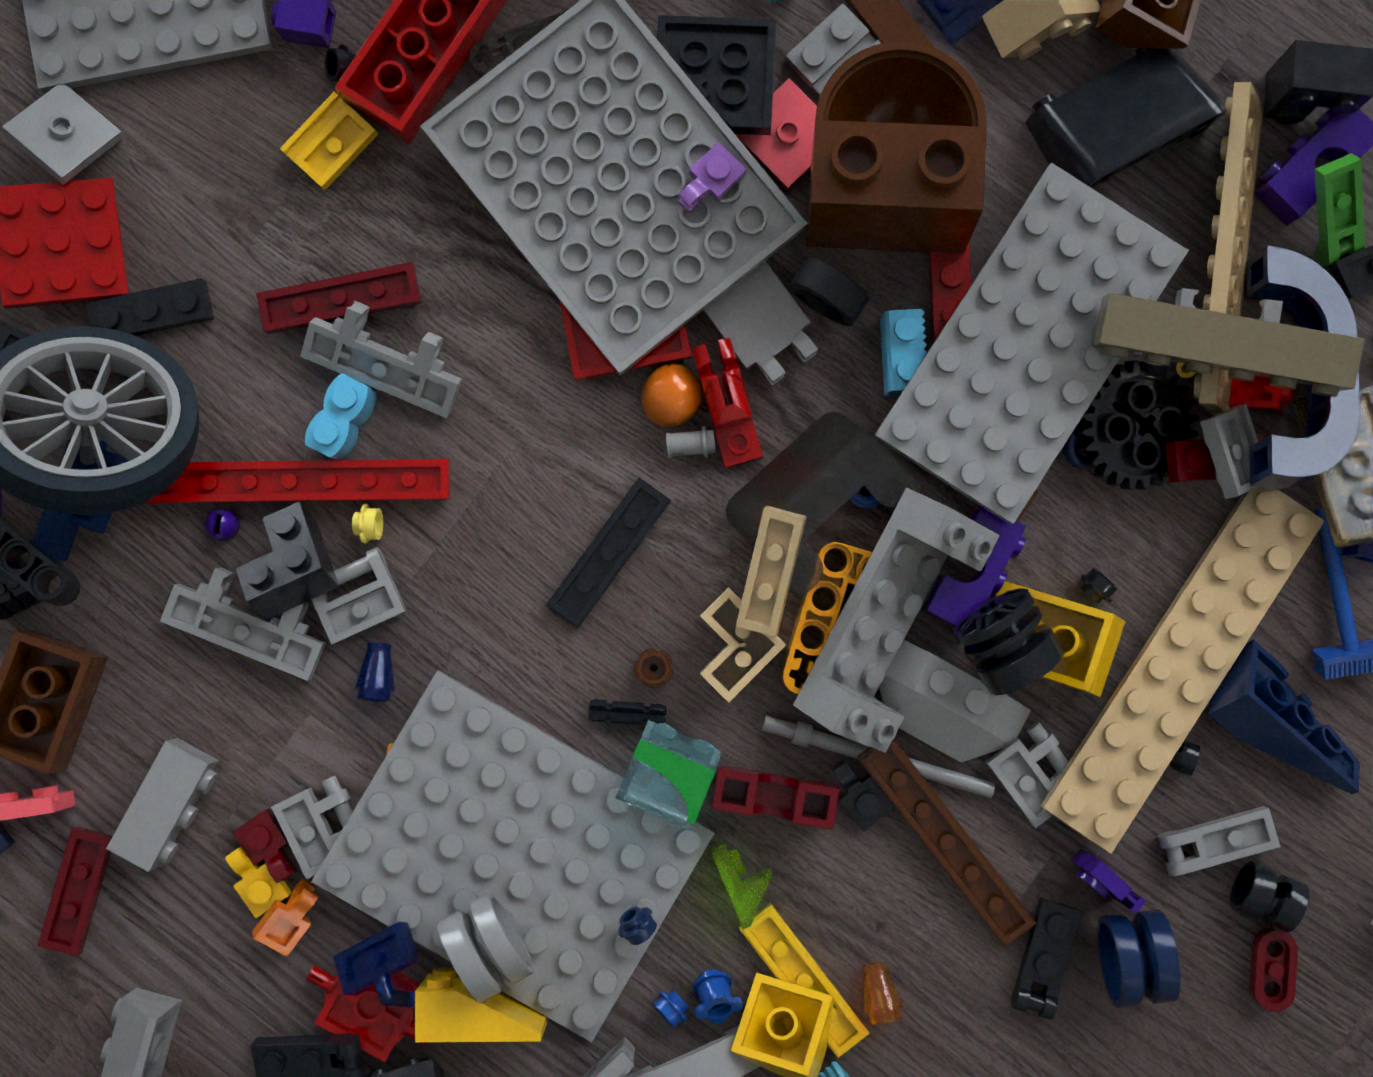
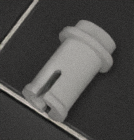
(691, 443)

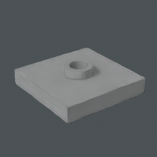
(62, 133)

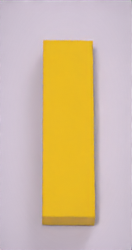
(794, 964)

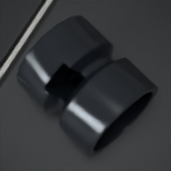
(1275, 899)

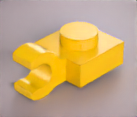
(256, 886)

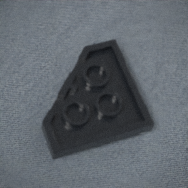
(728, 64)

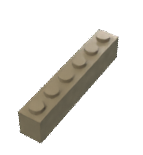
(1228, 343)

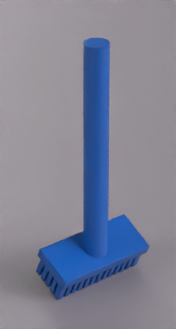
(1352, 655)

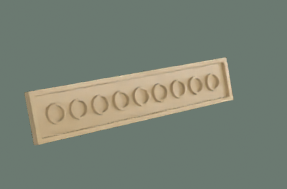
(1181, 666)

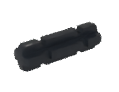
(626, 712)

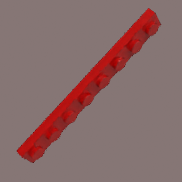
(310, 481)

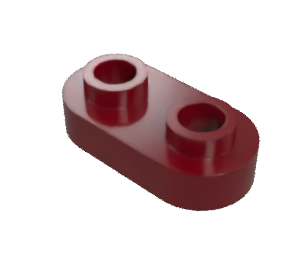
(1275, 967)

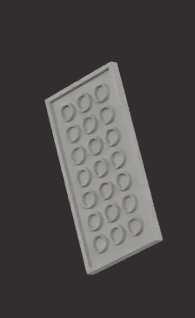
(1019, 349)

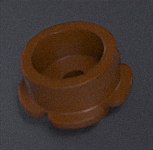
(643, 671)

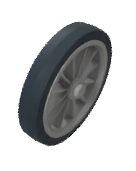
(91, 417)

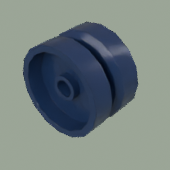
(1138, 958)

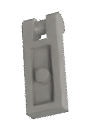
(1220, 841)

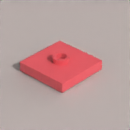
(789, 147)

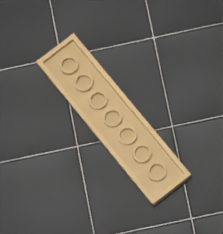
(1232, 227)

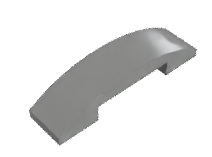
(706, 1061)

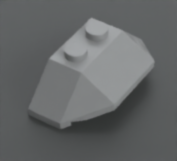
(949, 705)

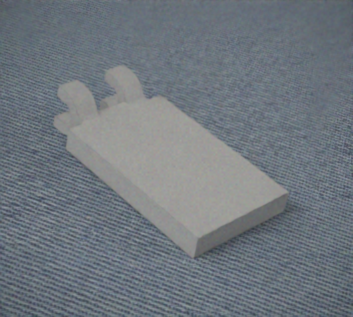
(761, 322)

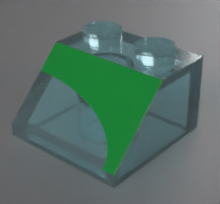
(669, 774)

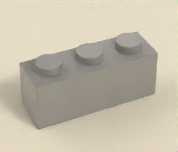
(164, 805)

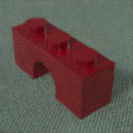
(775, 795)

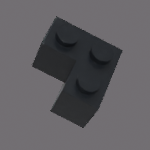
(1315, 77)
(294, 569)

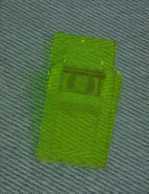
(745, 892)

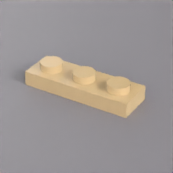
(770, 571)

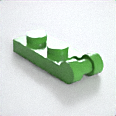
(1339, 209)

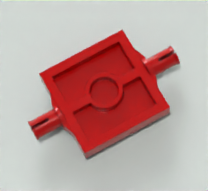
(364, 1015)

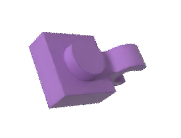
(713, 175)

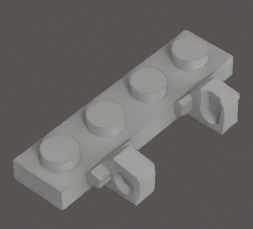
(409, 377)
(213, 617)

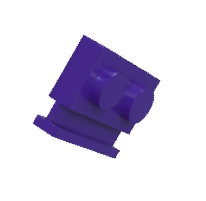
(1105, 881)

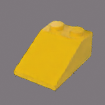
(1087, 637)
(451, 1014)

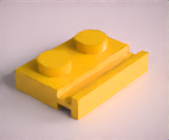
(329, 141)

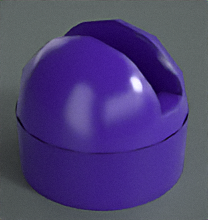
(228, 527)

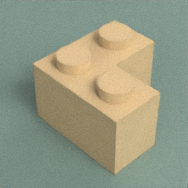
(1023, 24)
(745, 650)

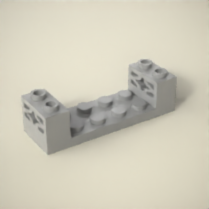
(880, 614)

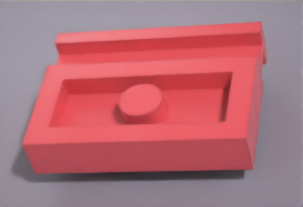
(44, 801)

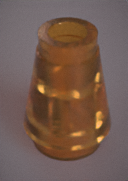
(880, 995)

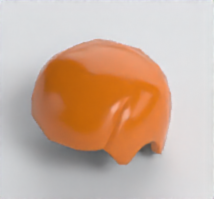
(671, 395)

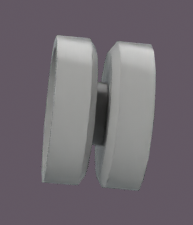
(485, 947)

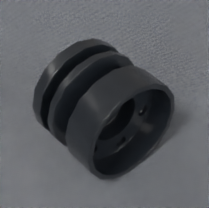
(1009, 642)

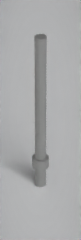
(804, 734)

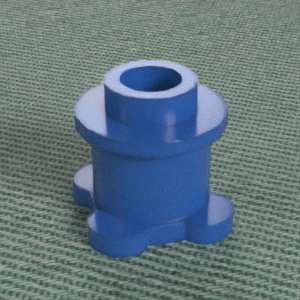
(715, 996)

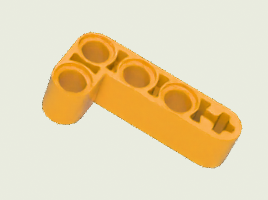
(824, 620)

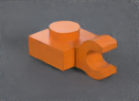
(286, 923)

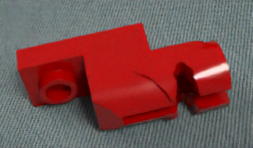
(728, 405)

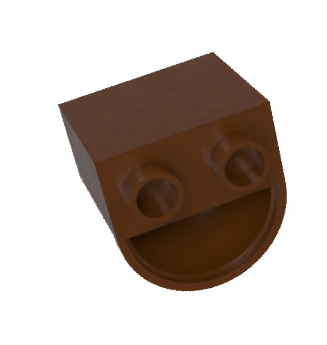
(897, 153)

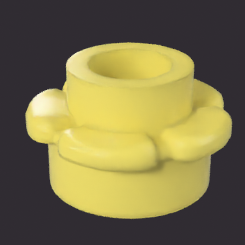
(368, 523)

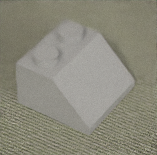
(140, 1034)

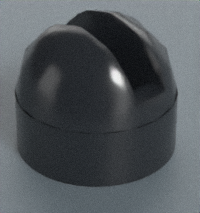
(1186, 758)

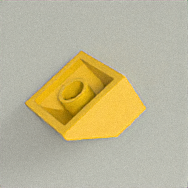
(784, 1027)

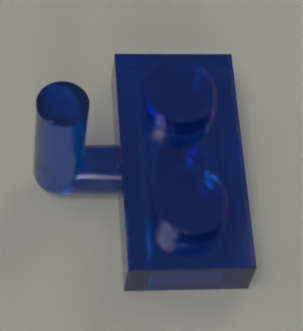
(375, 961)

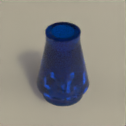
(376, 674)

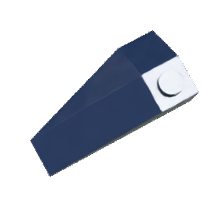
(1269, 715)

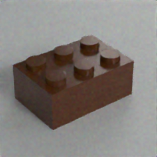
(45, 699)

